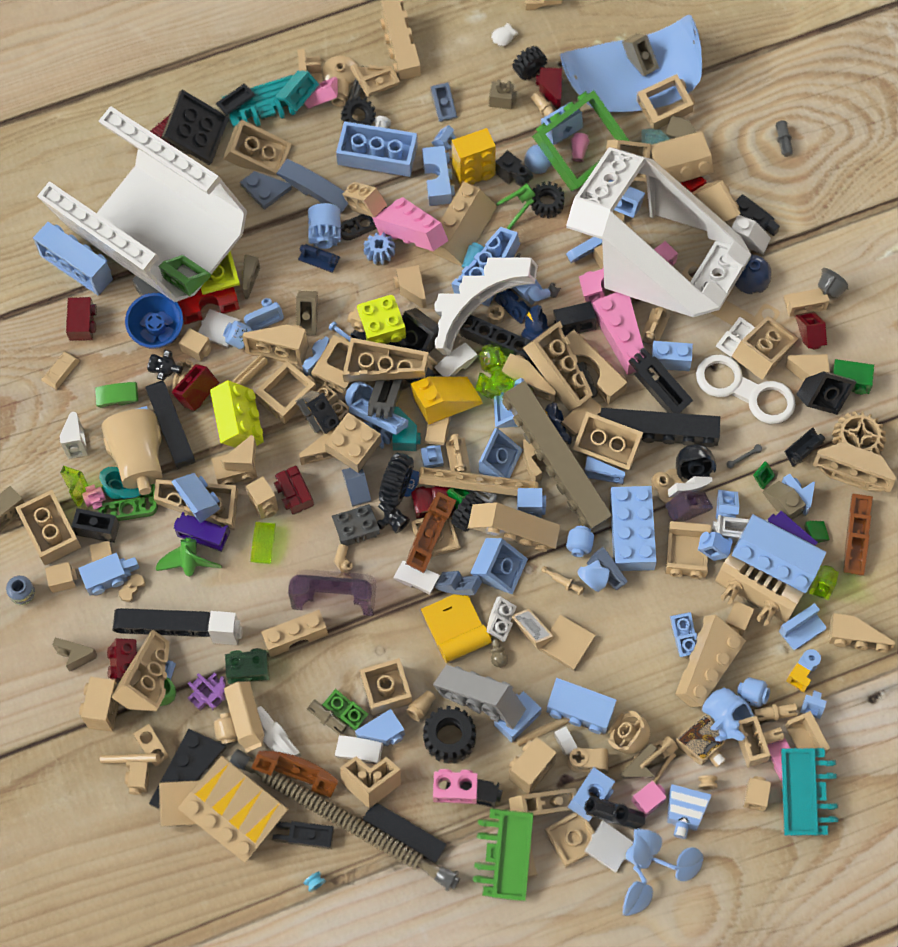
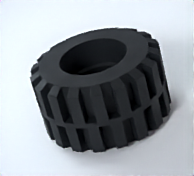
(447, 717)

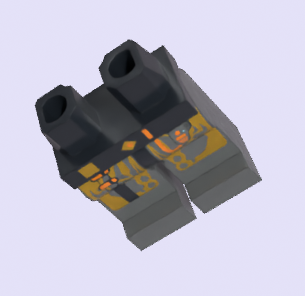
(322, 413)

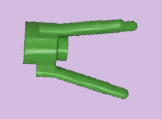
(526, 194)

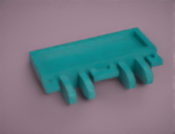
(263, 103)
(803, 791)

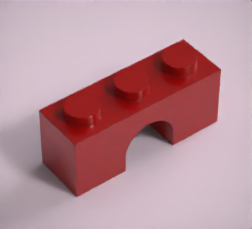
(192, 306)

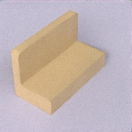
(806, 302)

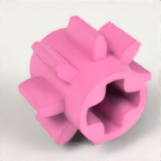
(94, 496)

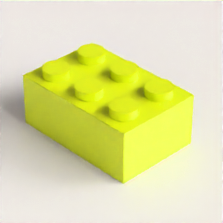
(236, 414)

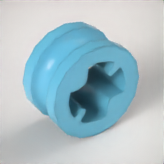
(314, 881)

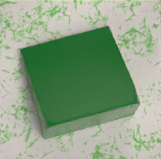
(457, 494)
(817, 530)

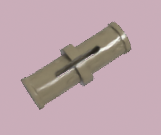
(327, 717)

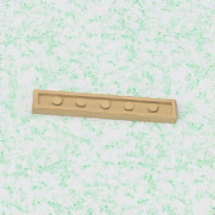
(473, 481)

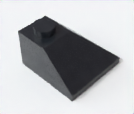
(826, 391)

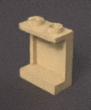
(683, 551)

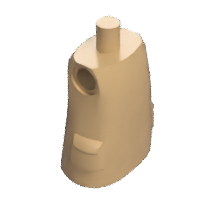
(134, 444)

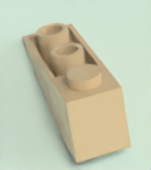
(851, 631)

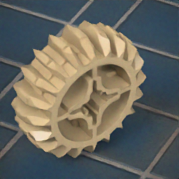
(875, 436)

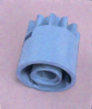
(324, 225)

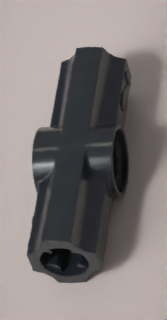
(614, 813)

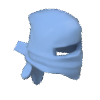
(727, 711)

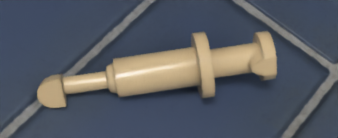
(569, 584)

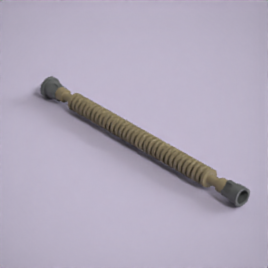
(344, 819)

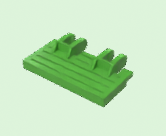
(509, 854)

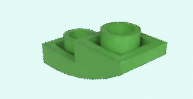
(116, 394)
(345, 710)

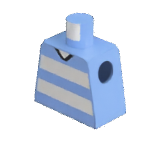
(686, 809)

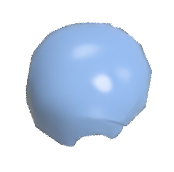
(536, 160)
(357, 391)

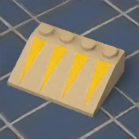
(233, 809)

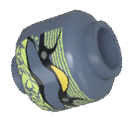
(20, 590)

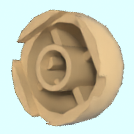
(629, 733)

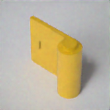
(455, 627)

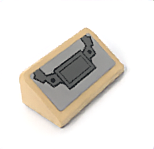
(532, 628)

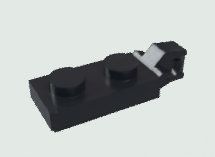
(754, 212)

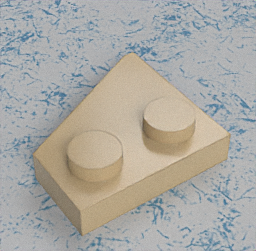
(375, 78)

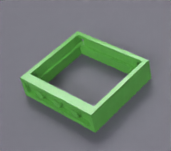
(551, 152)

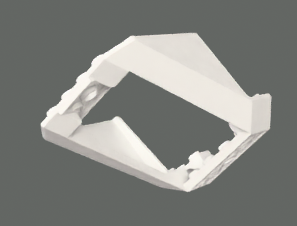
(633, 265)

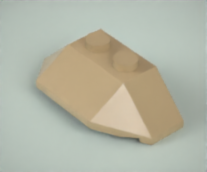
(855, 467)

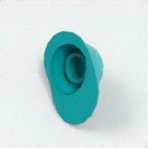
(113, 485)

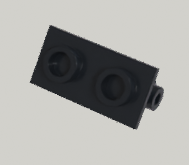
(804, 446)

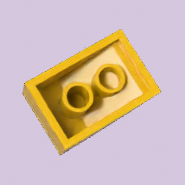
(444, 397)

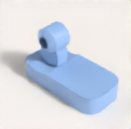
(265, 316)

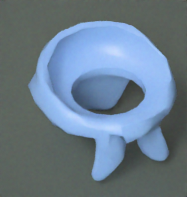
(594, 575)

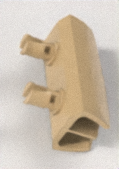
(758, 588)

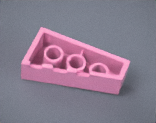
(620, 327)

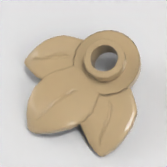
(670, 478)

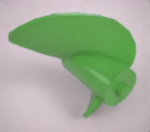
(185, 557)

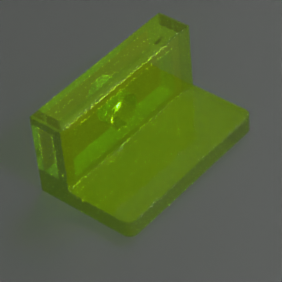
(76, 482)

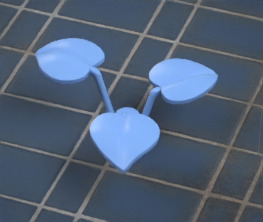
(645, 846)

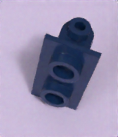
(318, 258)
(509, 302)

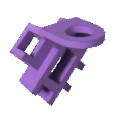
(203, 696)

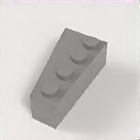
(480, 694)

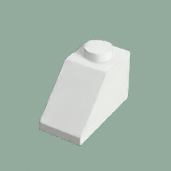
(751, 233)

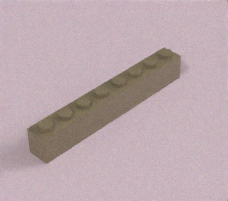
(556, 456)

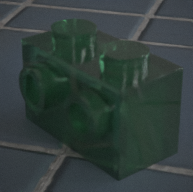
(247, 666)

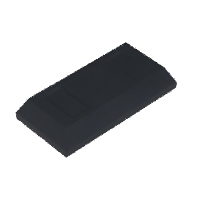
(235, 99)

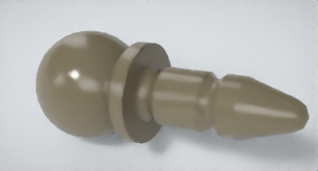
(498, 657)

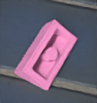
(324, 92)

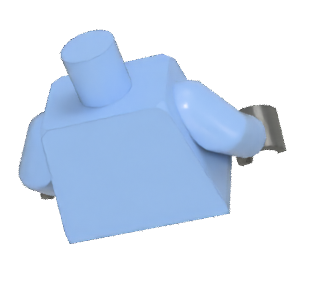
(534, 292)

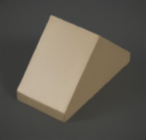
(242, 457)

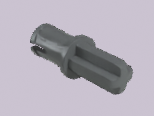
(784, 138)

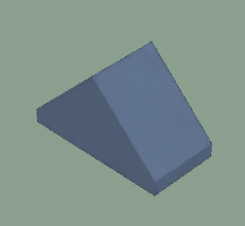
(356, 486)

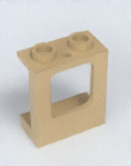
(328, 374)

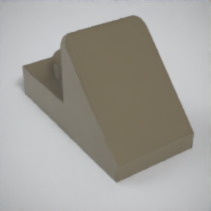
(77, 653)
(634, 769)

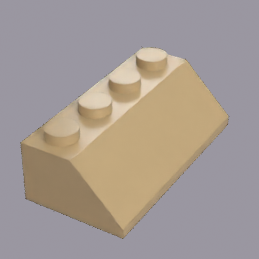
(464, 222)

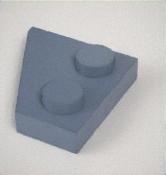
(264, 189)

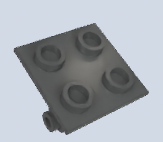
(356, 524)

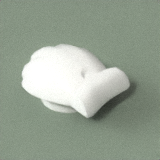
(504, 35)

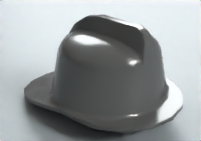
(832, 283)

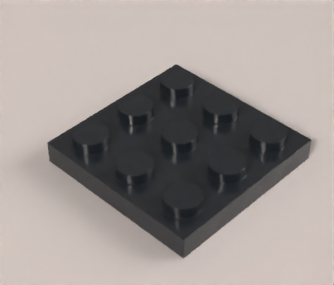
(195, 127)

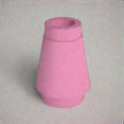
(579, 146)

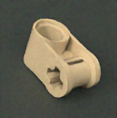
(589, 758)

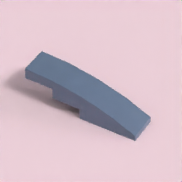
(312, 184)

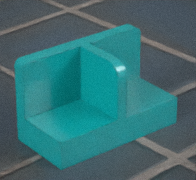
(298, 89)

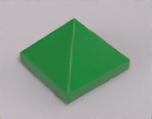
(764, 475)

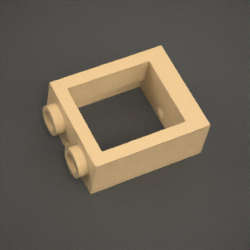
(658, 121)
(284, 413)

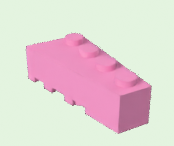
(411, 224)

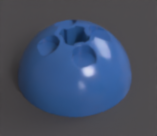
(153, 311)

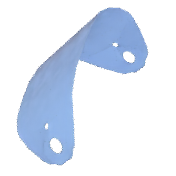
(618, 81)

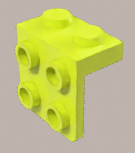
(382, 320)

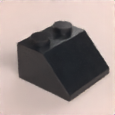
(420, 331)

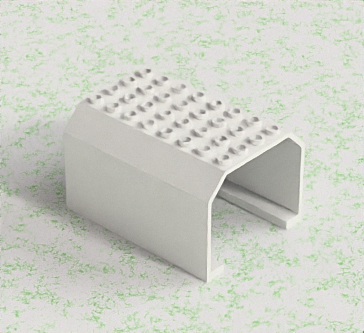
(157, 212)

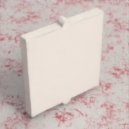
(214, 326)
(608, 846)

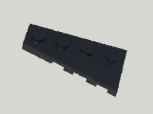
(190, 761)

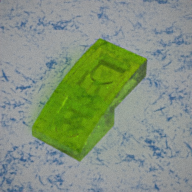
(263, 542)

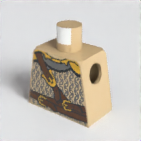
(700, 742)

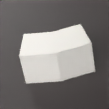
(565, 740)

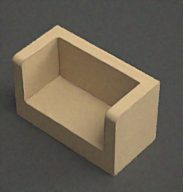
(806, 732)

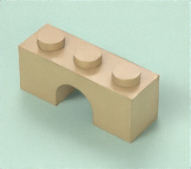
(282, 636)

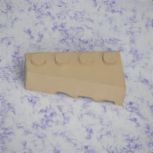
(400, 39)
(383, 362)

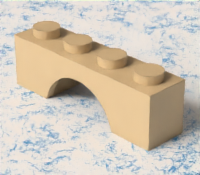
(610, 383)

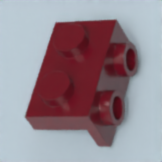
(121, 655)

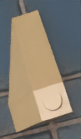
(144, 679)

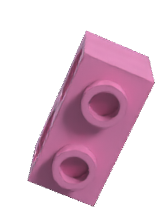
(454, 793)

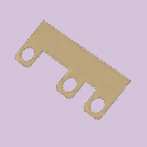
(730, 312)

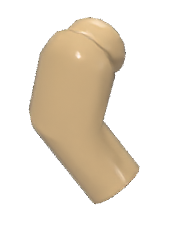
(341, 560)

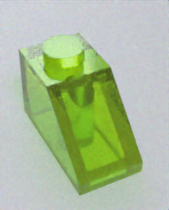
(824, 582)

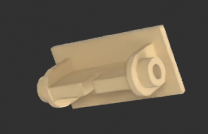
(655, 325)
(457, 454)

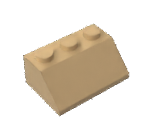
(684, 156)
(608, 441)

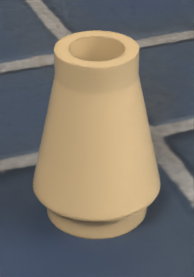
(418, 708)

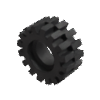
(529, 63)
(360, 104)
(548, 190)
(463, 512)

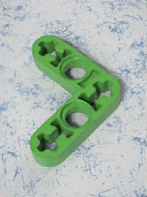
(138, 503)

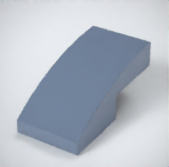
(454, 583)

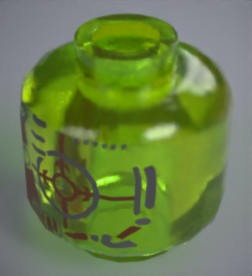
(491, 359)

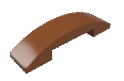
(429, 532)
(297, 768)

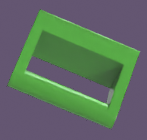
(186, 284)

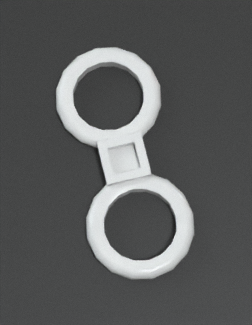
(745, 389)

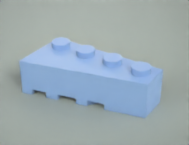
(501, 245)

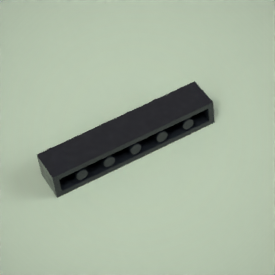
(668, 427)

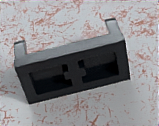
(576, 317)

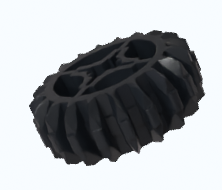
(396, 479)

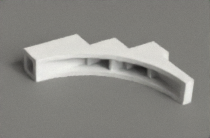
(474, 290)

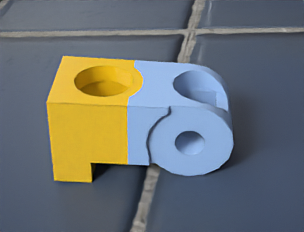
(806, 664)

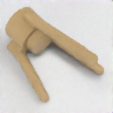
(665, 749)

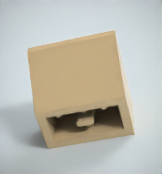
(718, 199)

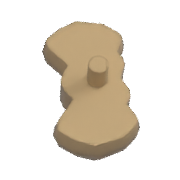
(131, 588)

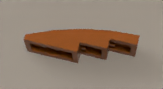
(857, 534)

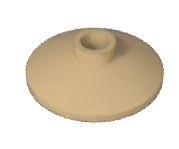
(331, 69)

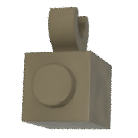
(502, 95)

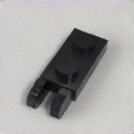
(305, 834)

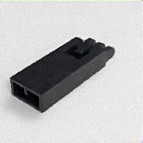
(663, 389)

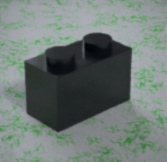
(95, 525)

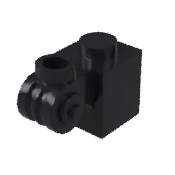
(509, 168)

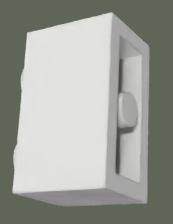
(224, 628)

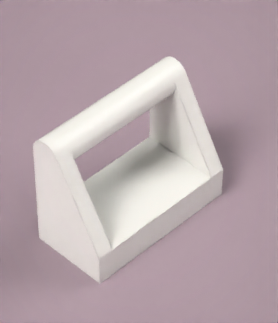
(73, 437)

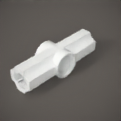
(274, 735)

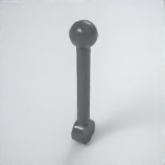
(730, 464)

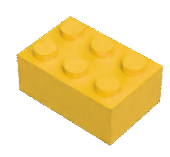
(473, 157)

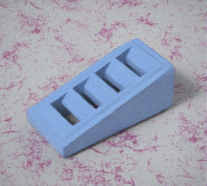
(601, 471)

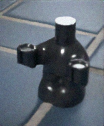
(163, 365)
(393, 517)

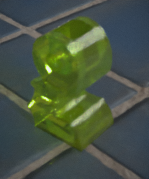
(495, 384)

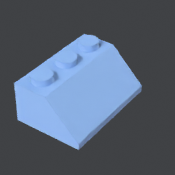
(581, 706)

